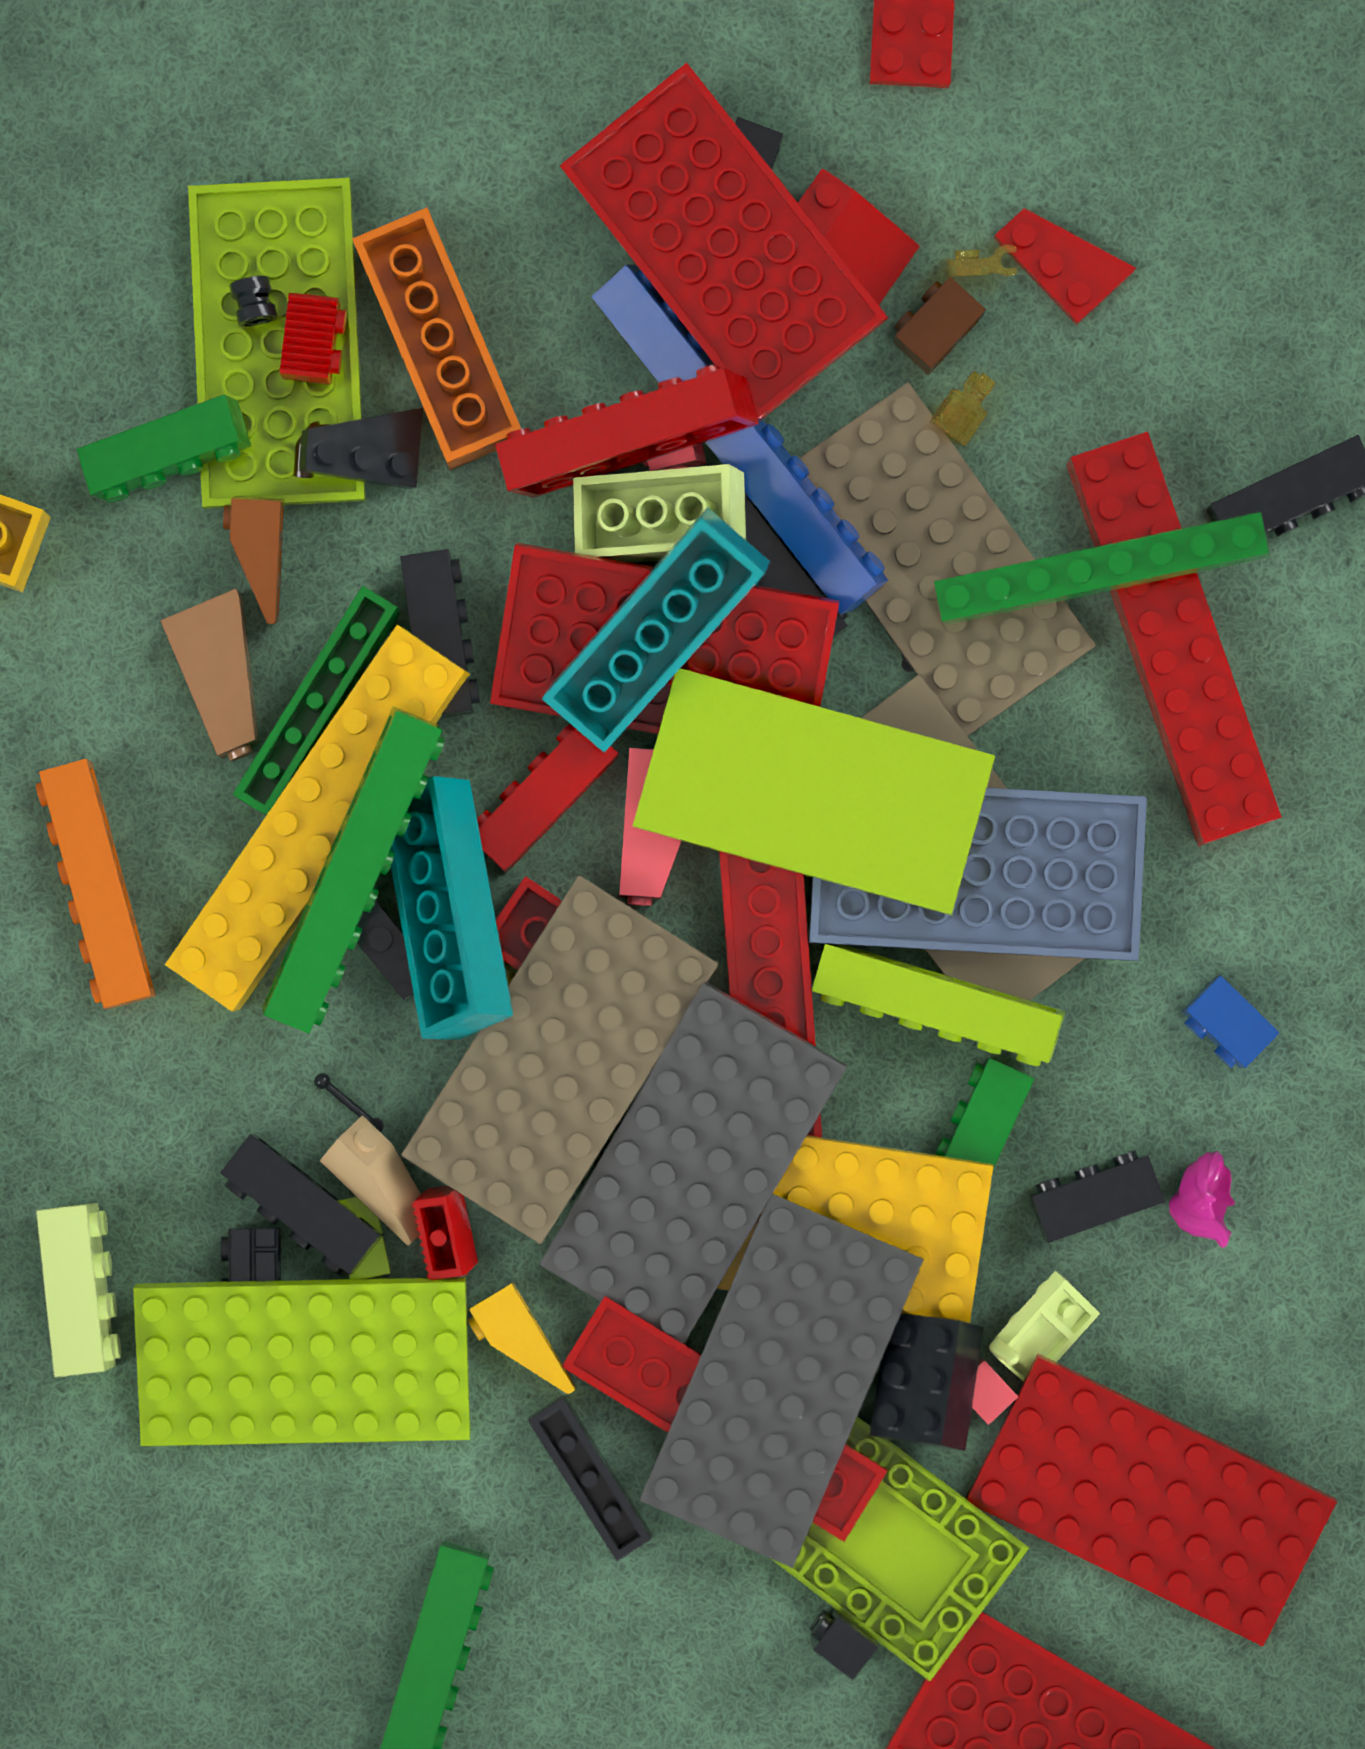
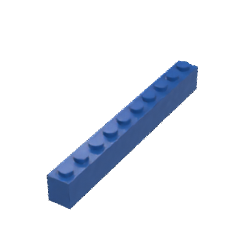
(771, 476)

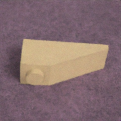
(376, 1175)

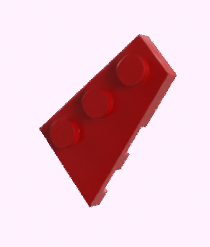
(1063, 264)

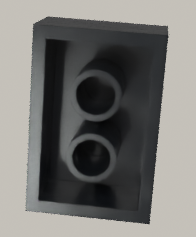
(927, 1382)

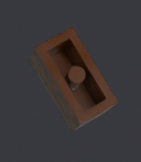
(938, 324)

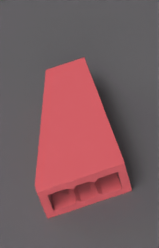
(645, 855)

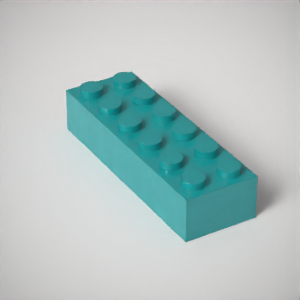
(656, 629)
(449, 915)

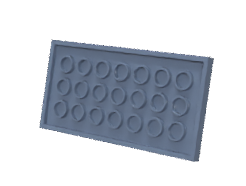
(1038, 881)

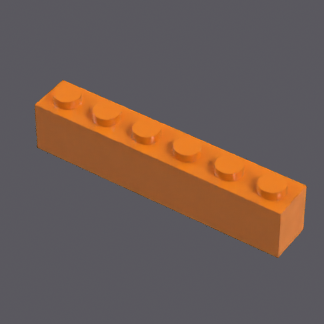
(96, 884)

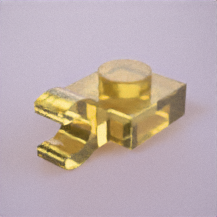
(968, 262)
(961, 412)

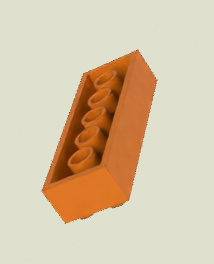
(437, 337)

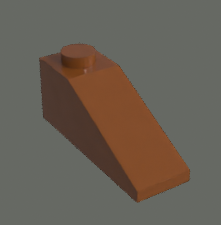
(257, 541)

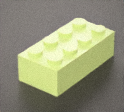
(648, 511)
(77, 1289)

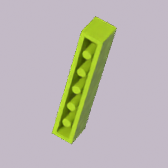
(938, 1002)

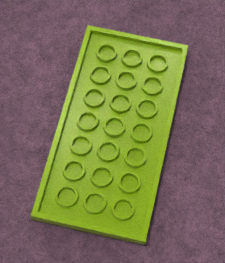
(304, 244)
(302, 1361)

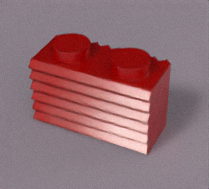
(311, 338)
(445, 1233)

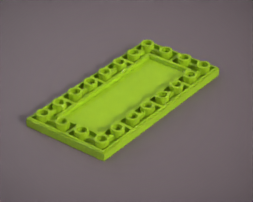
(814, 791)
(914, 1561)

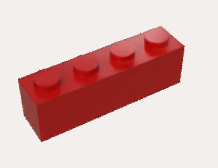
(542, 797)

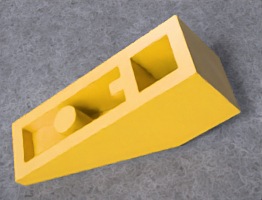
(515, 1332)

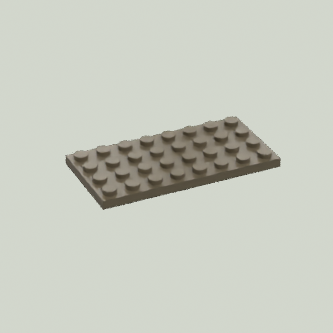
(930, 523)
(561, 1071)

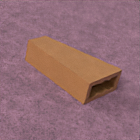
(216, 665)

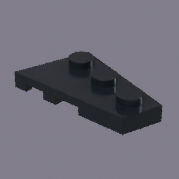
(366, 449)

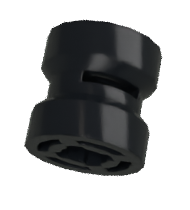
(253, 301)

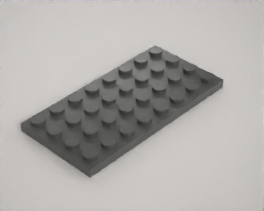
(693, 1162)
(781, 1380)

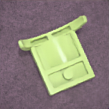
(1043, 1326)

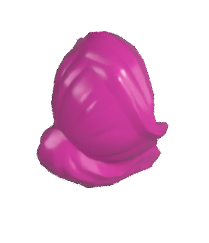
(1204, 1199)

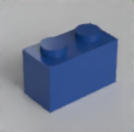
(1229, 1023)

